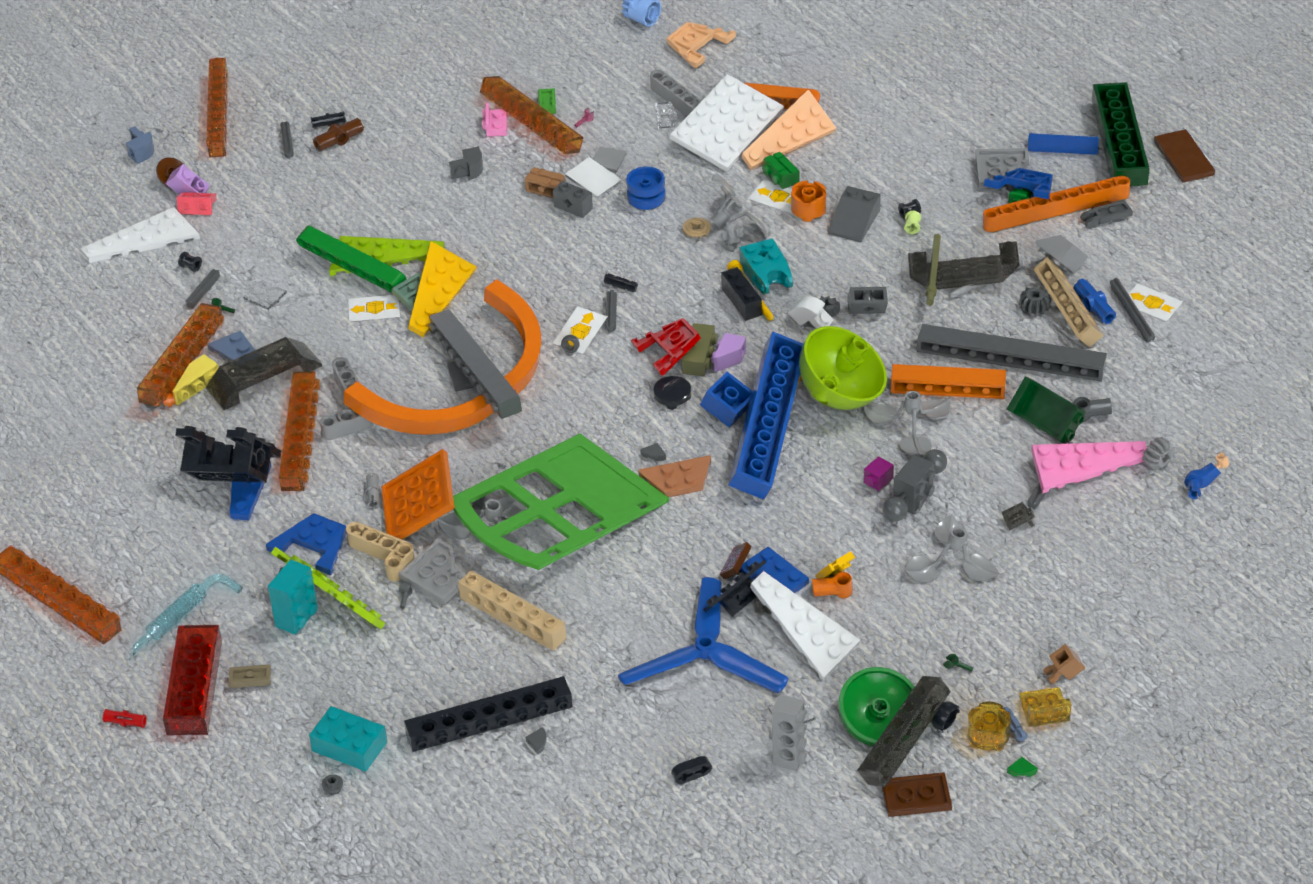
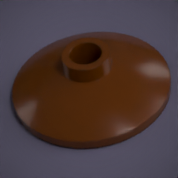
(165, 168)

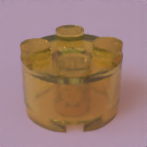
(989, 726)

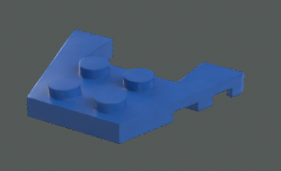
(1035, 181)
(317, 535)

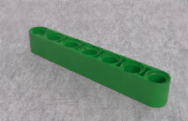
(350, 258)

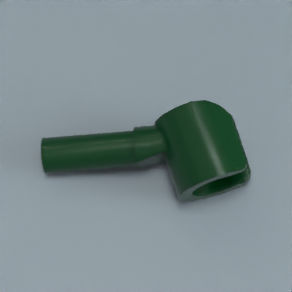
(217, 302)
(954, 661)

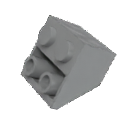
(1062, 252)

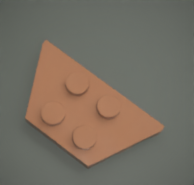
(678, 477)

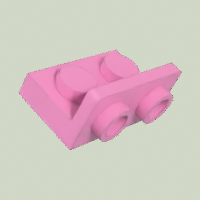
(495, 121)

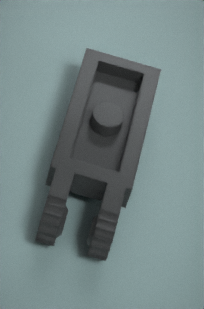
(1106, 213)

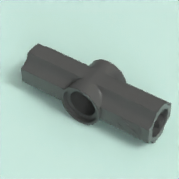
(1094, 407)

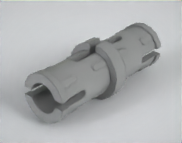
(372, 490)

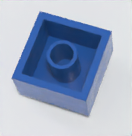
(727, 399)

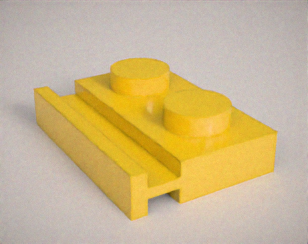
(837, 566)

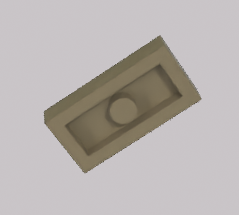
(249, 676)

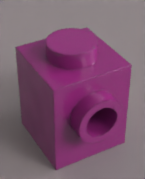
(878, 473)

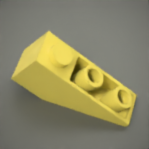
(194, 378)

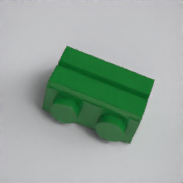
(781, 170)

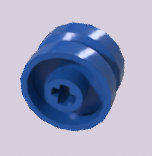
(645, 188)

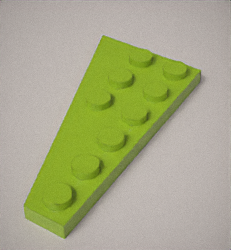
(387, 249)
(333, 589)

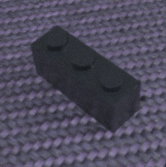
(741, 293)

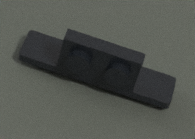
(738, 595)

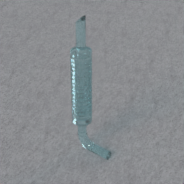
(182, 607)

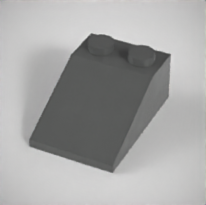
(855, 214)

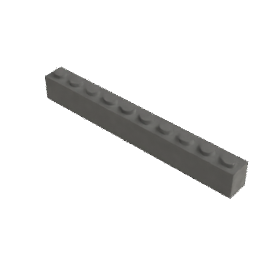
(1011, 352)
(475, 364)

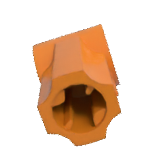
(838, 585)

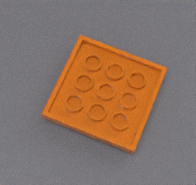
(418, 496)

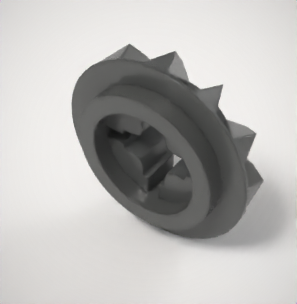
(833, 305)

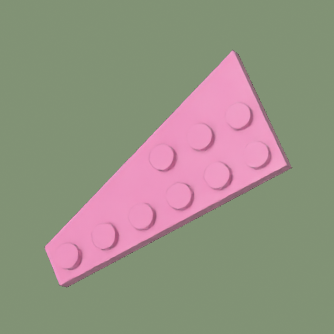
(1082, 461)

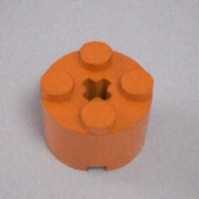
(808, 200)

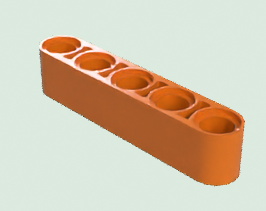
(782, 94)

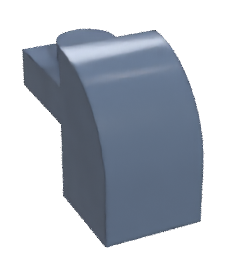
(140, 146)

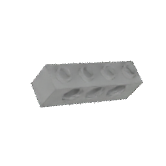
(788, 732)

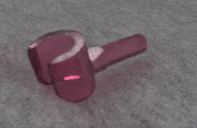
(587, 117)

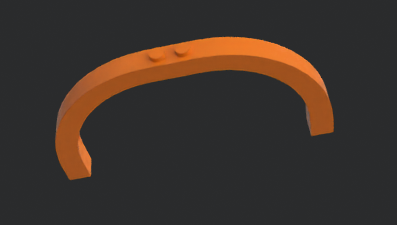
(474, 411)

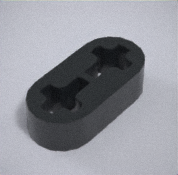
(691, 769)

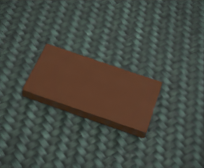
(1184, 155)

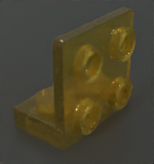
(1045, 707)

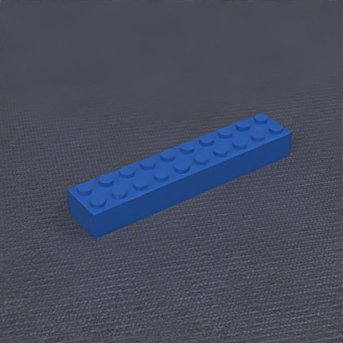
(767, 417)

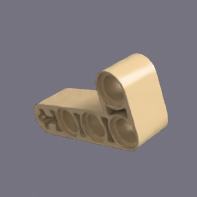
(381, 545)

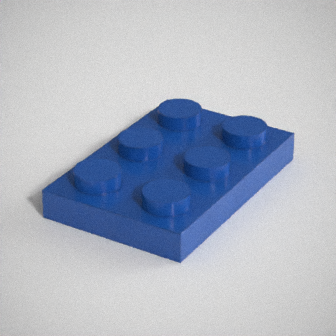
(778, 569)

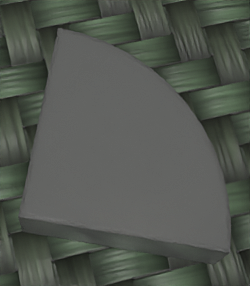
(653, 451)
(537, 740)

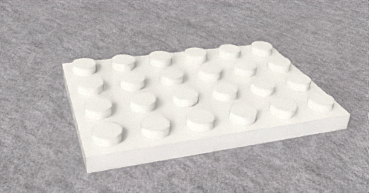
(726, 122)

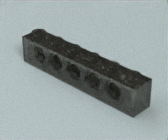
(903, 731)

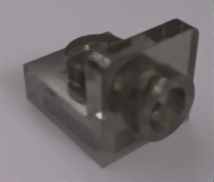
(1018, 515)

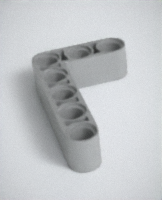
(673, 91)
(343, 421)

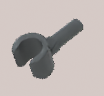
(406, 589)

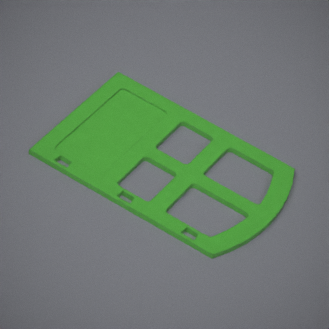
(584, 476)

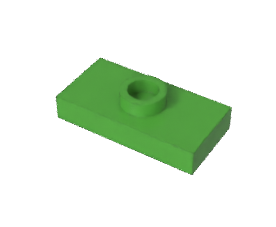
(547, 99)

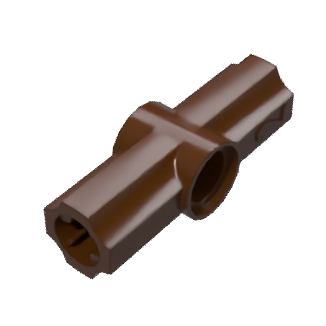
(338, 134)

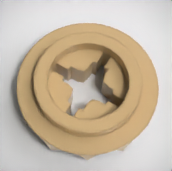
(690, 224)

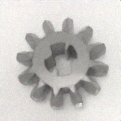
(1158, 453)

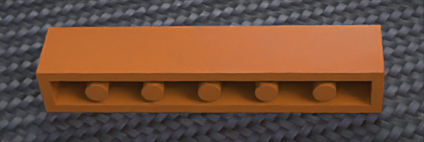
(948, 381)

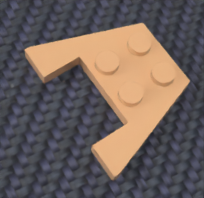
(692, 37)

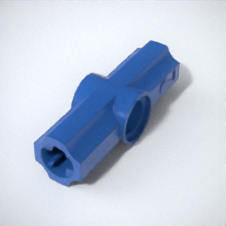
(1095, 301)

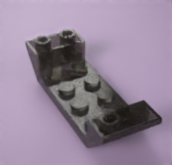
(966, 271)
(257, 367)

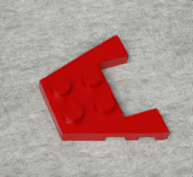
(674, 339)

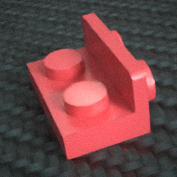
(195, 203)

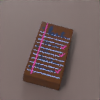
(735, 560)

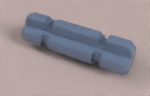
(1016, 728)

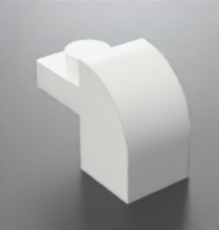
(811, 310)

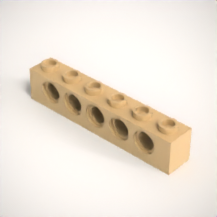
(1068, 302)
(512, 610)

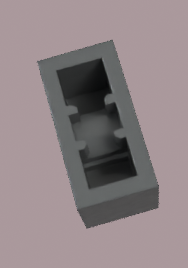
(572, 199)
(867, 300)

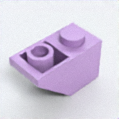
(185, 180)
(729, 351)

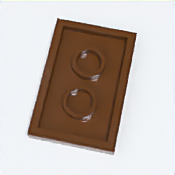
(917, 794)

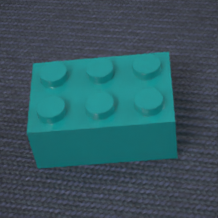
(293, 597)
(348, 738)

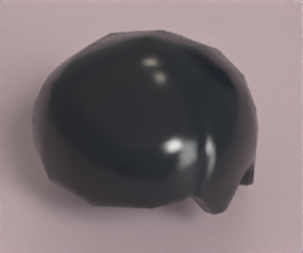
(945, 716)

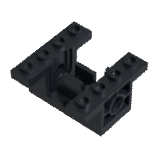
(217, 461)

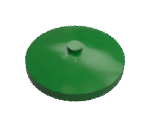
(871, 702)

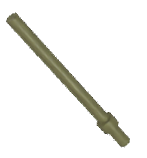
(931, 290)

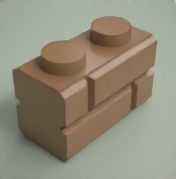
(542, 181)

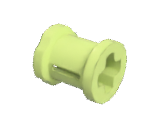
(912, 222)

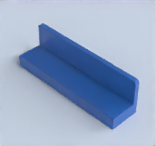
(1063, 144)

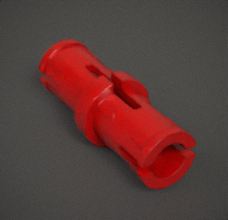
(137, 719)

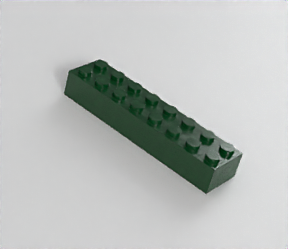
(1120, 132)

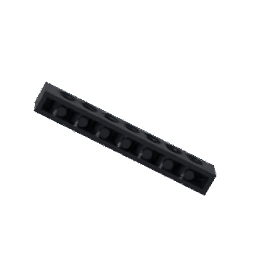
(488, 714)

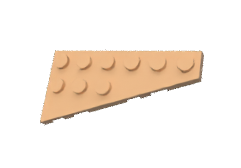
(794, 129)

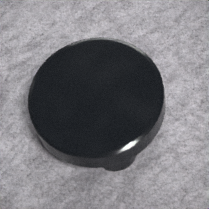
(672, 391)

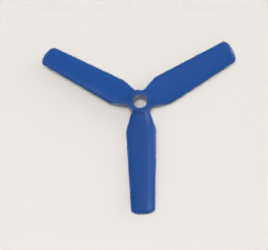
(705, 647)

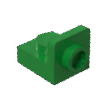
(1018, 195)

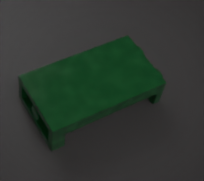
(1046, 410)

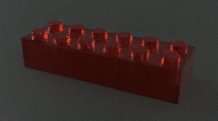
(192, 680)

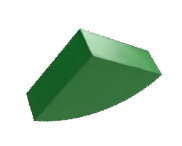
(1022, 768)

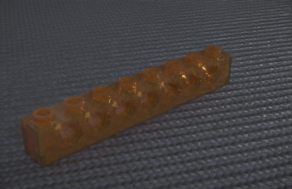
(217, 107)
(531, 115)
(179, 354)
(299, 431)
(59, 595)

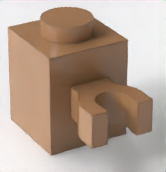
(1065, 663)

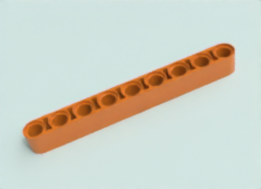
(1057, 204)

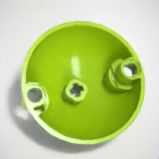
(832, 377)

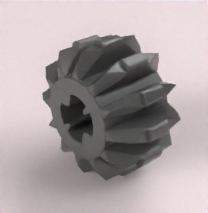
(1035, 301)

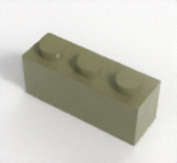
(698, 357)

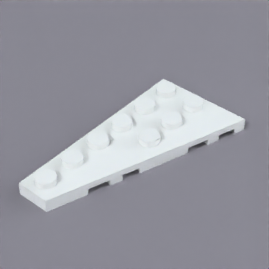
(142, 236)
(810, 630)

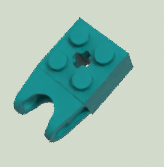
(765, 265)

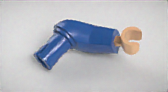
(1204, 477)

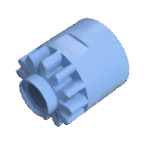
(642, 11)

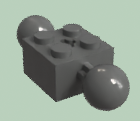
(914, 484)

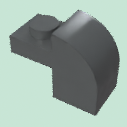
(470, 165)

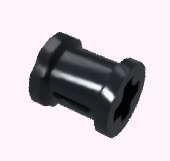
(914, 205)
(189, 261)

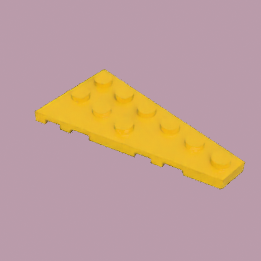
(439, 284)

